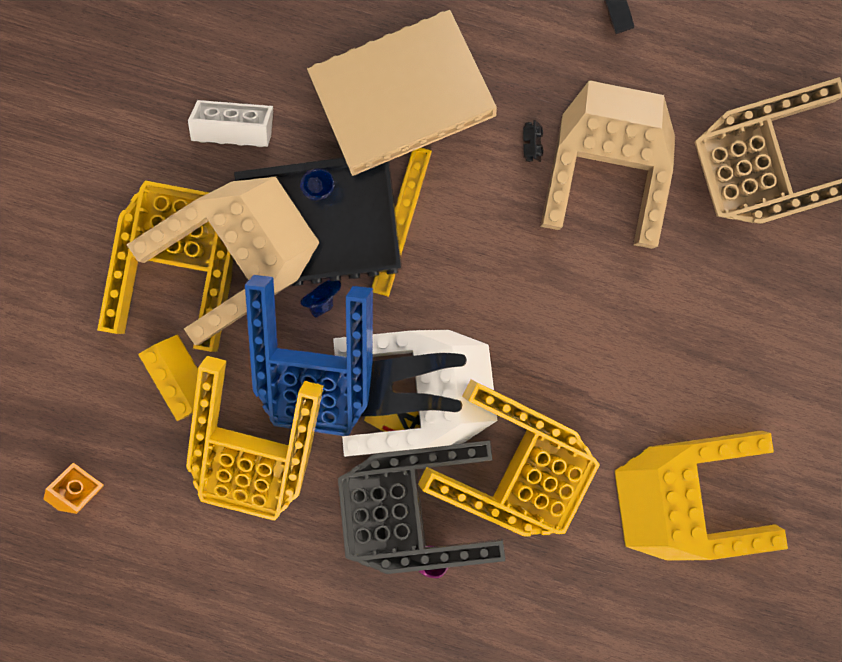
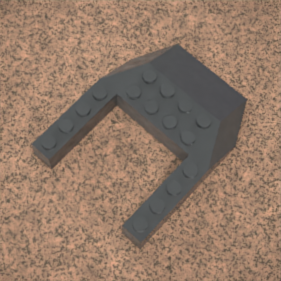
(385, 512)

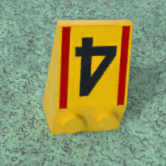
(395, 421)

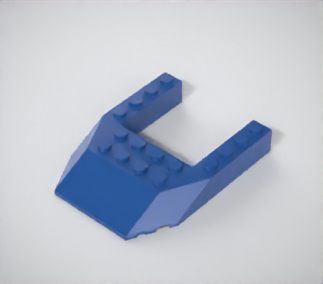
(281, 372)

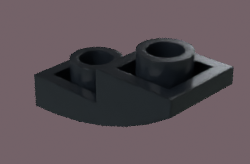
(619, 15)

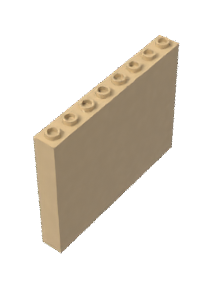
(402, 92)

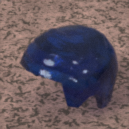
(317, 184)

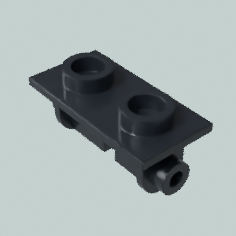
(533, 134)

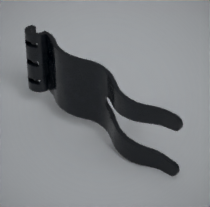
(385, 372)

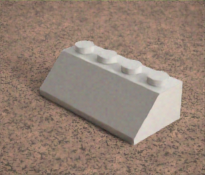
(231, 123)

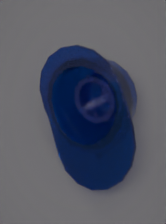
(321, 298)

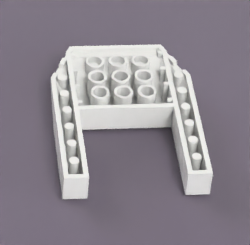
(437, 427)

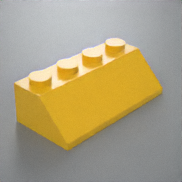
(173, 374)

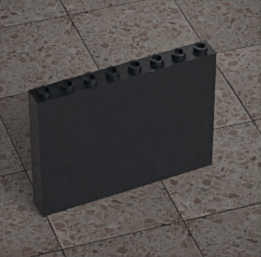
(352, 224)

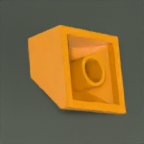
(72, 490)

